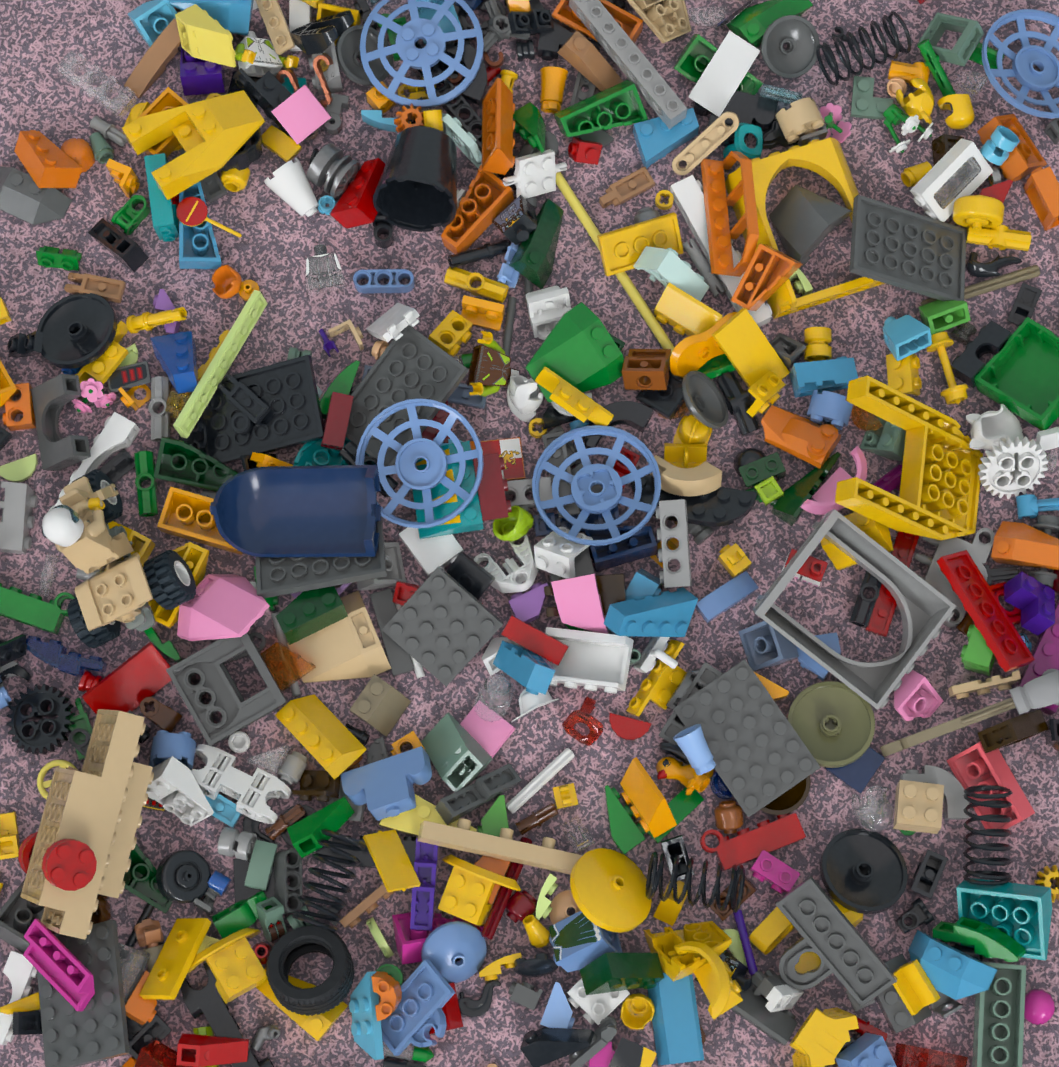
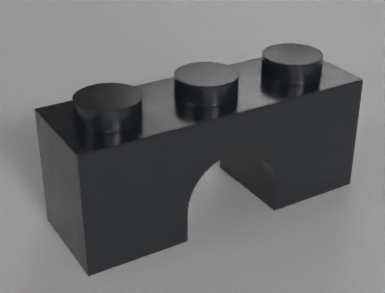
(989, 340)

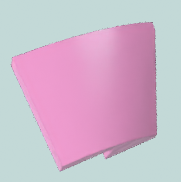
(580, 603)

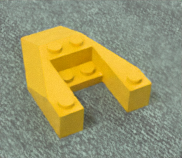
(207, 132)

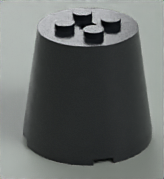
(419, 180)

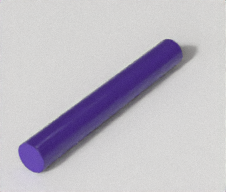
(747, 949)

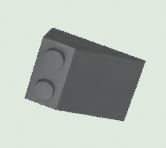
(16, 919)

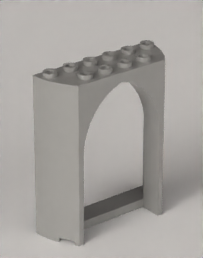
(920, 607)

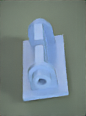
(507, 274)

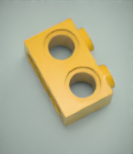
(447, 333)

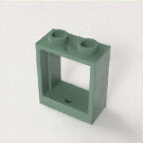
(966, 44)

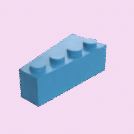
(653, 616)

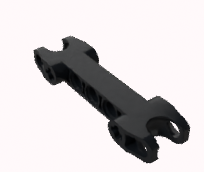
(210, 1003)

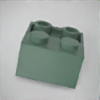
(886, 441)

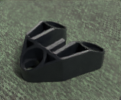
(321, 33)

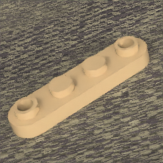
(705, 143)

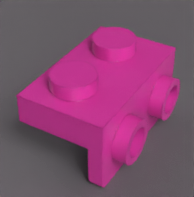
(775, 872)

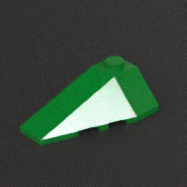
(754, 20)
(696, 58)

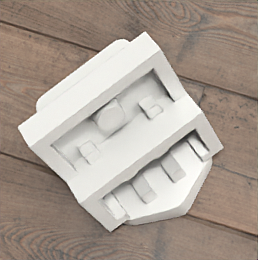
(546, 309)

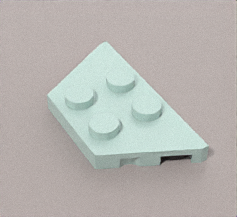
(464, 141)

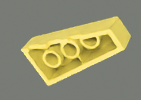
(410, 820)

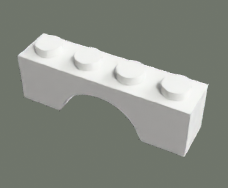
(20, 974)

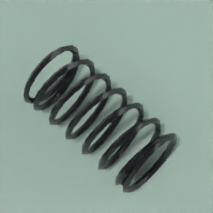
(831, 60)
(995, 861)
(657, 881)
(300, 914)

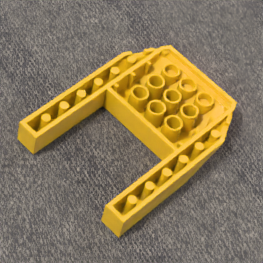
(938, 469)

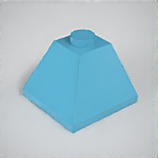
(152, 18)

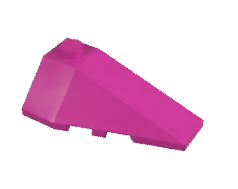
(410, 941)

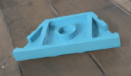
(364, 1026)

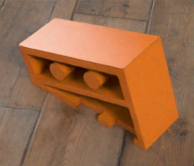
(46, 162)
(764, 276)

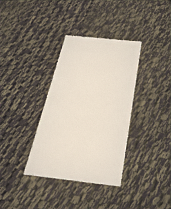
(724, 73)

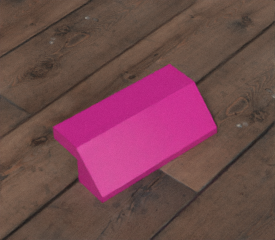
(59, 966)

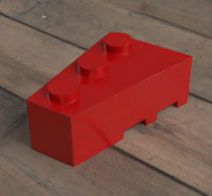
(356, 203)

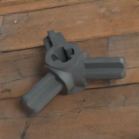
(498, 20)

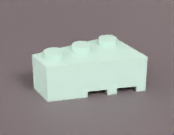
(668, 267)

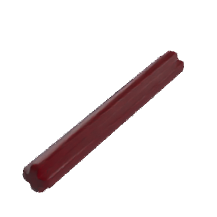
(502, 899)

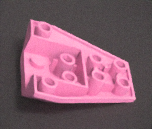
(221, 609)

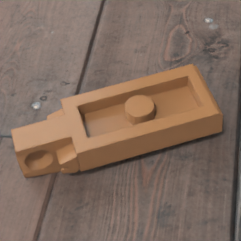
(627, 188)

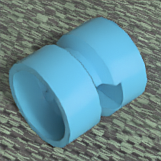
(998, 147)

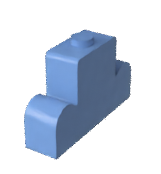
(388, 783)

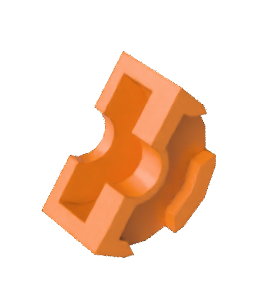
(389, 992)

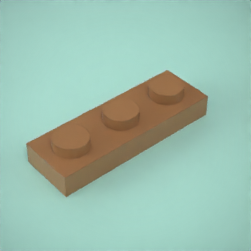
(367, 905)

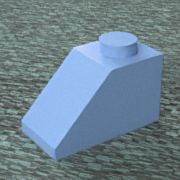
(558, 1010)

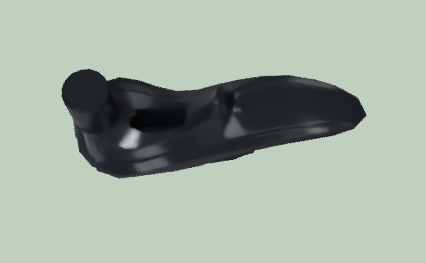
(989, 269)

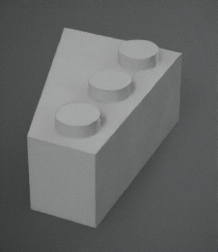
(17, 517)

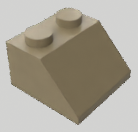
(380, 705)

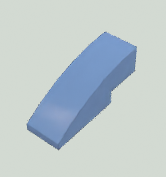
(726, 596)

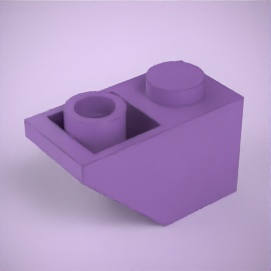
(530, 604)

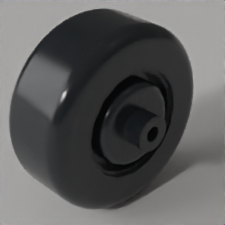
(183, 876)

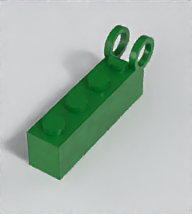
(32, 610)

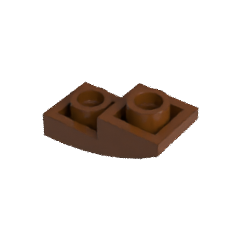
(749, 889)

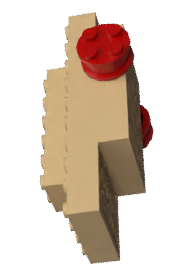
(88, 827)

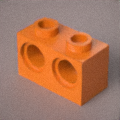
(22, 406)

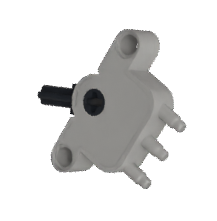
(979, 553)

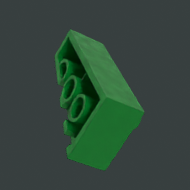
(603, 111)

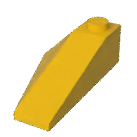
(314, 1025)

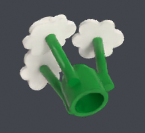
(895, 116)

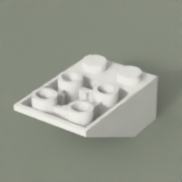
(179, 792)

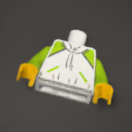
(258, 57)

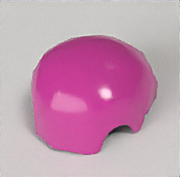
(1038, 1006)

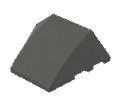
(805, 221)

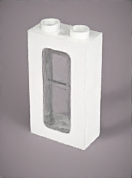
(950, 178)

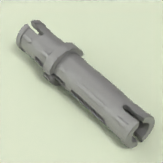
(704, 268)

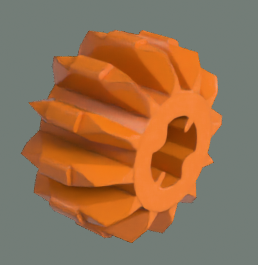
(406, 115)

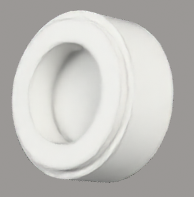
(239, 742)

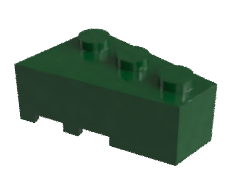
(311, 613)
(621, 972)

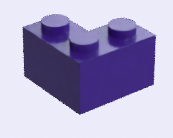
(1033, 600)

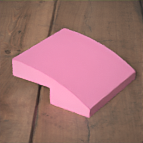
(301, 114)
(487, 733)

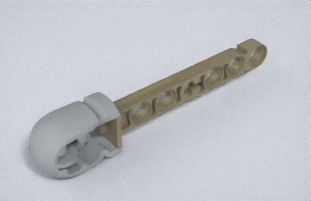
(1034, 694)

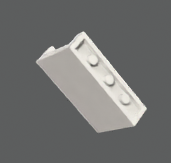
(592, 660)

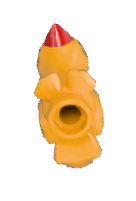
(672, 769)

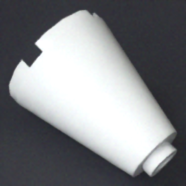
(294, 188)

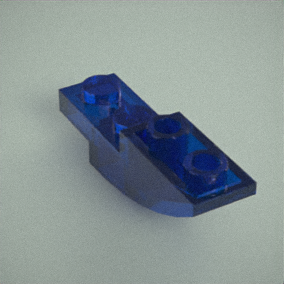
(55, 656)

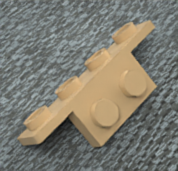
(276, 25)

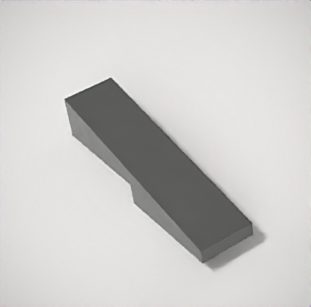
(475, 795)

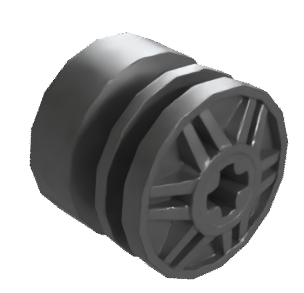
(333, 170)

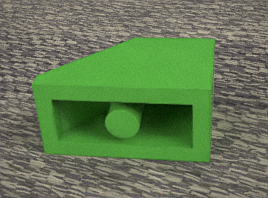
(944, 314)
(495, 818)

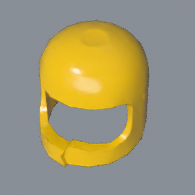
(963, 111)

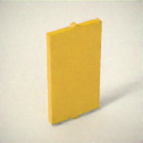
(391, 860)

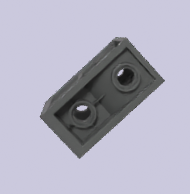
(225, 694)

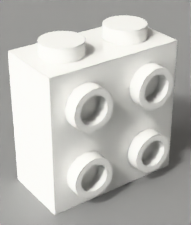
(597, 1005)

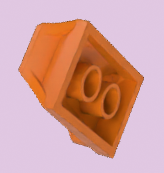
(799, 435)

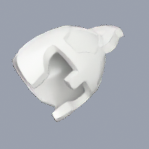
(523, 397)

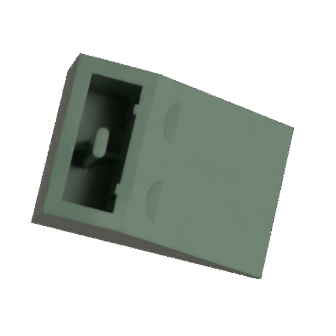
(455, 753)

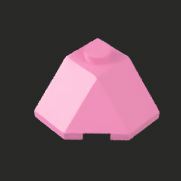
(916, 697)

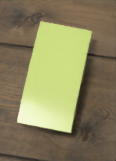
(801, 283)
(543, 904)

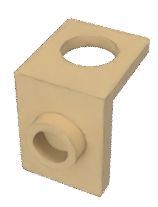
(347, 325)

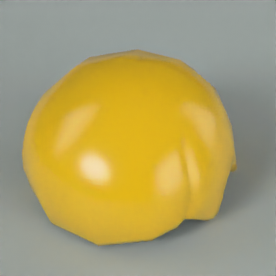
(639, 1005)

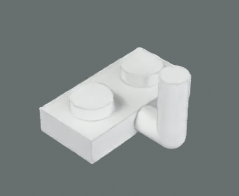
(654, 650)

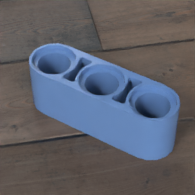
(374, 276)

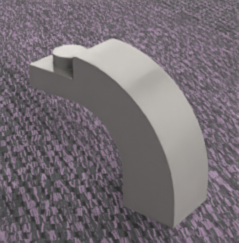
(953, 790)

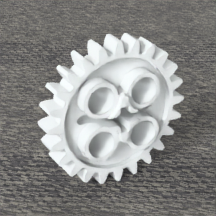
(1012, 467)

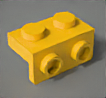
(904, 374)
(765, 391)

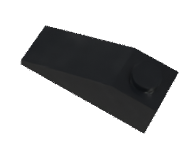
(119, 245)
(554, 1043)

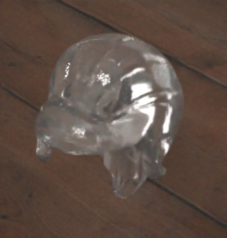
(874, 810)

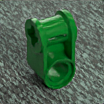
(130, 215)

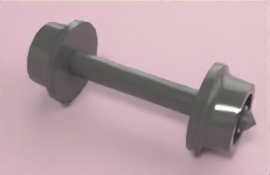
(1047, 524)

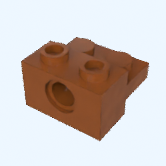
(646, 369)

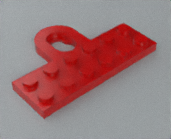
(986, 611)

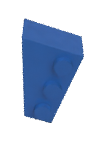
(178, 359)

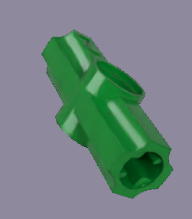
(146, 496)

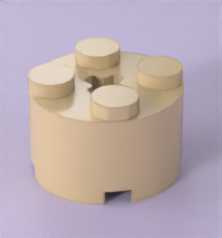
(799, 119)

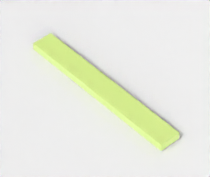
(220, 364)

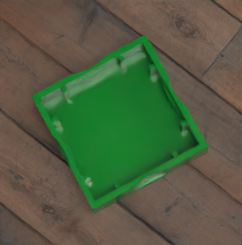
(1025, 375)

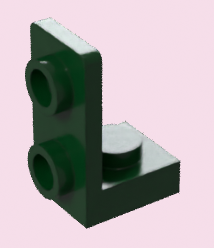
(763, 469)

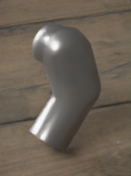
(263, 1034)

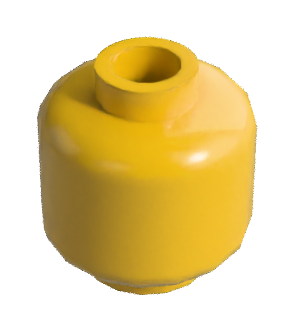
(234, 179)

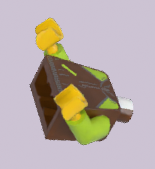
(489, 367)

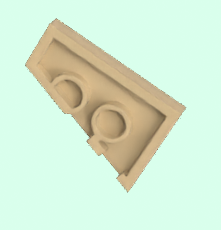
(1002, 683)

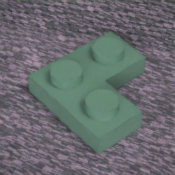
(863, 103)

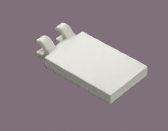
(393, 322)

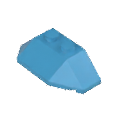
(949, 968)

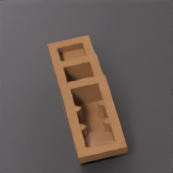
(155, 60)

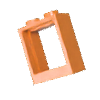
(1043, 194)

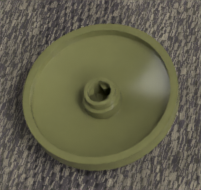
(833, 723)

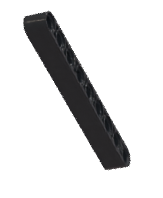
(461, 106)

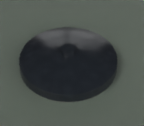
(77, 330)
(863, 871)

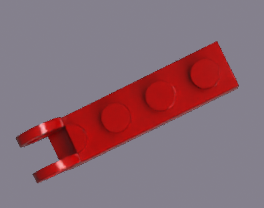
(751, 843)

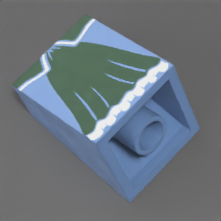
(580, 942)

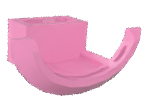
(824, 498)

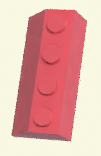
(978, 768)

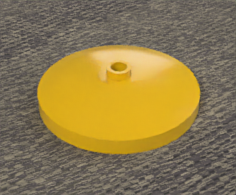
(610, 890)

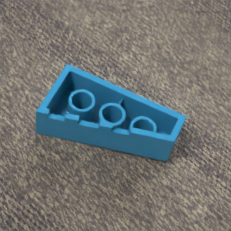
(197, 243)

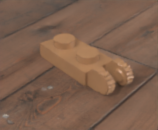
(108, 288)

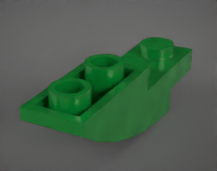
(987, 939)

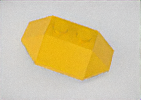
(196, 559)

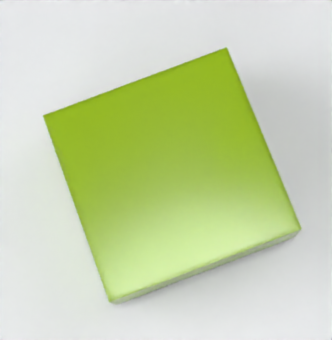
(769, 490)

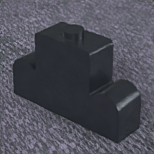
(749, 109)

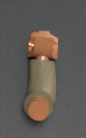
(150, 934)

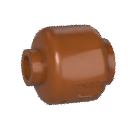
(728, 816)

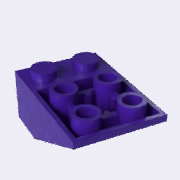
(200, 75)

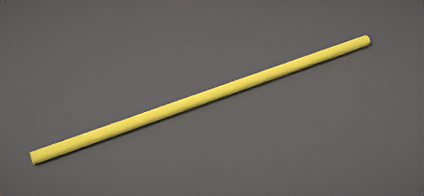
(622, 277)

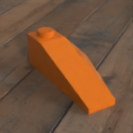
(1025, 546)

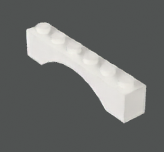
(115, 436)

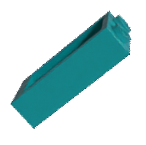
(162, 210)

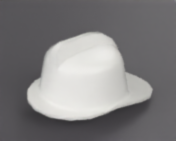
(529, 702)

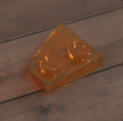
(285, 665)

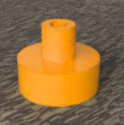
(247, 289)

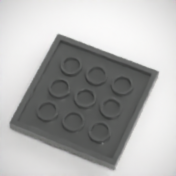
(442, 626)

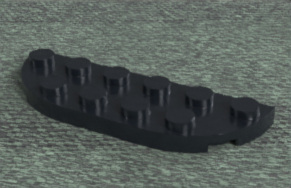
(711, 510)

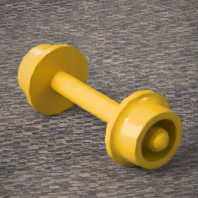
(955, 392)

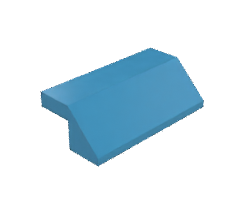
(676, 1021)

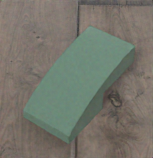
(261, 865)

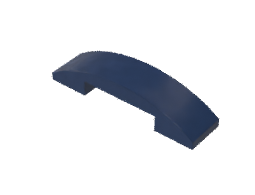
(543, 530)

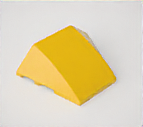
(684, 965)

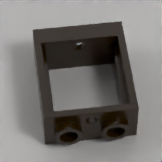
(1013, 731)

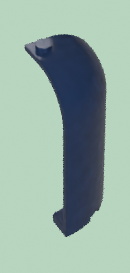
(300, 511)

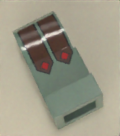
(271, 919)

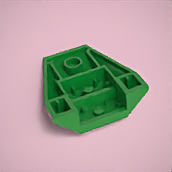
(578, 352)

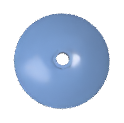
(452, 942)

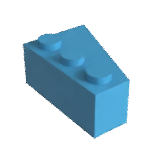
(642, 585)
(525, 667)

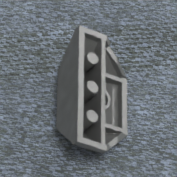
(26, 201)

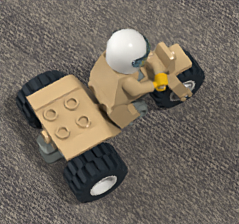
(123, 587)

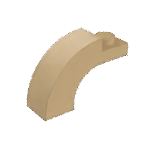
(688, 481)

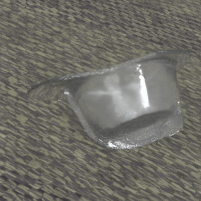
(494, 697)

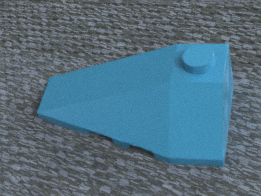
(231, 14)

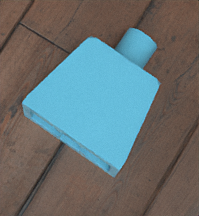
(905, 336)

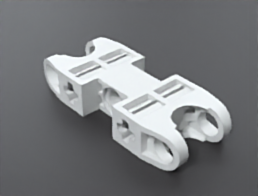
(249, 790)

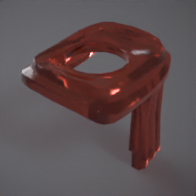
(583, 716)

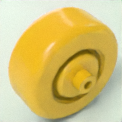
(978, 212)

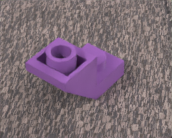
(163, 303)

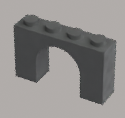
(48, 401)

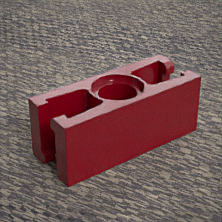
(337, 421)

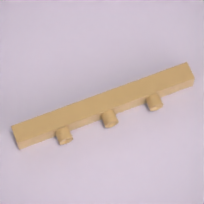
(498, 847)

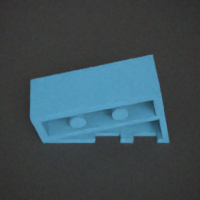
(657, 140)
(822, 375)

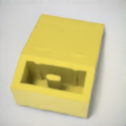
(205, 37)

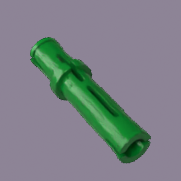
(932, 61)

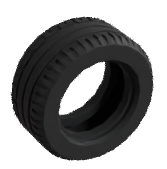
(296, 944)

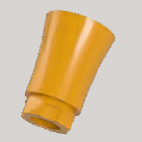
(552, 88)

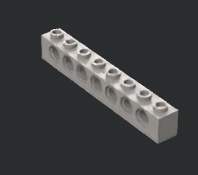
(630, 60)

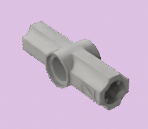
(159, 395)

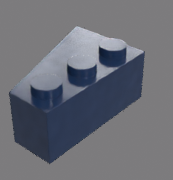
(636, 547)

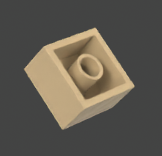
(918, 806)

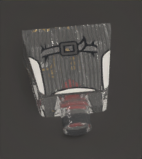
(323, 272)

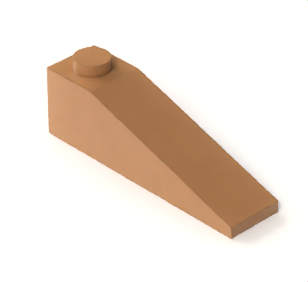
(589, 62)

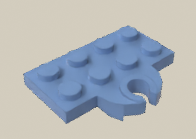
(418, 1011)

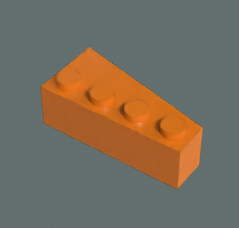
(476, 210)

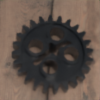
(41, 739)

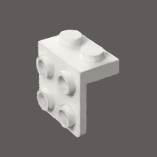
(557, 554)

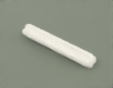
(540, 780)

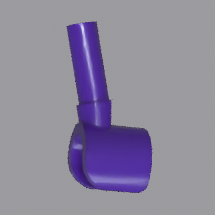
(328, 344)

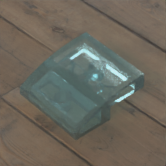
(779, 94)

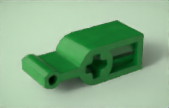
(239, 915)

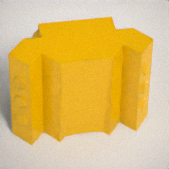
(822, 1037)

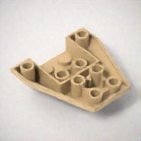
(664, 17)
(344, 648)

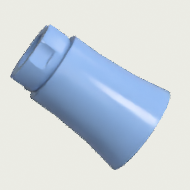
(695, 749)

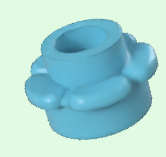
(322, 204)

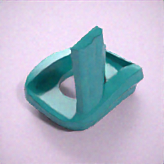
(739, 144)

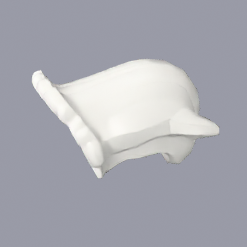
(992, 427)

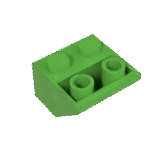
(977, 655)

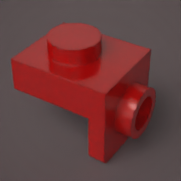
(584, 151)

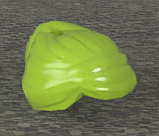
(514, 526)

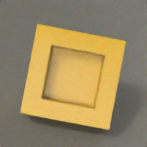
(565, 796)

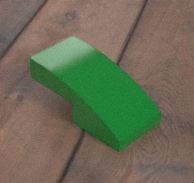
(166, 648)

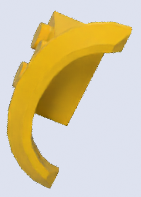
(470, 890)
(233, 964)
(714, 978)

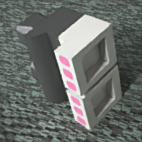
(775, 990)

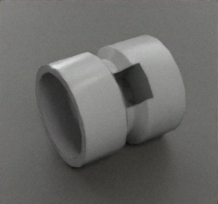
(235, 843)

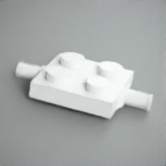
(535, 174)

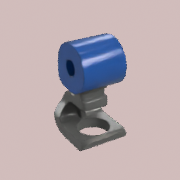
(218, 885)

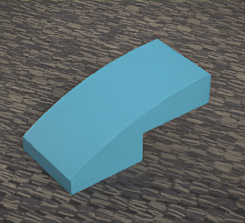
(376, 119)

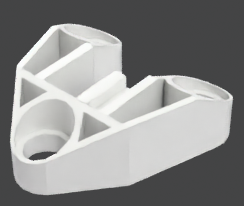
(517, 575)

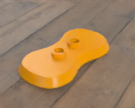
(696, 350)

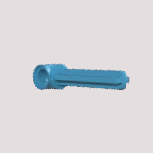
(1029, 505)

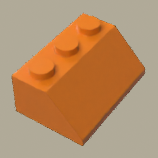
(1025, 155)

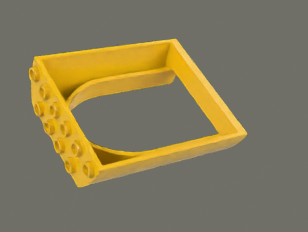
(827, 160)

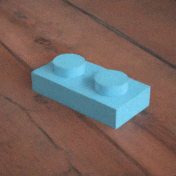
(224, 810)

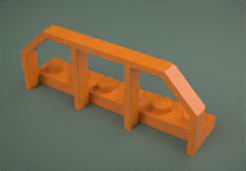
(717, 213)

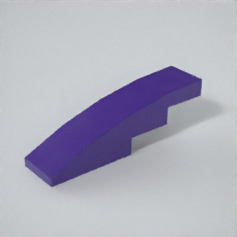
(424, 896)

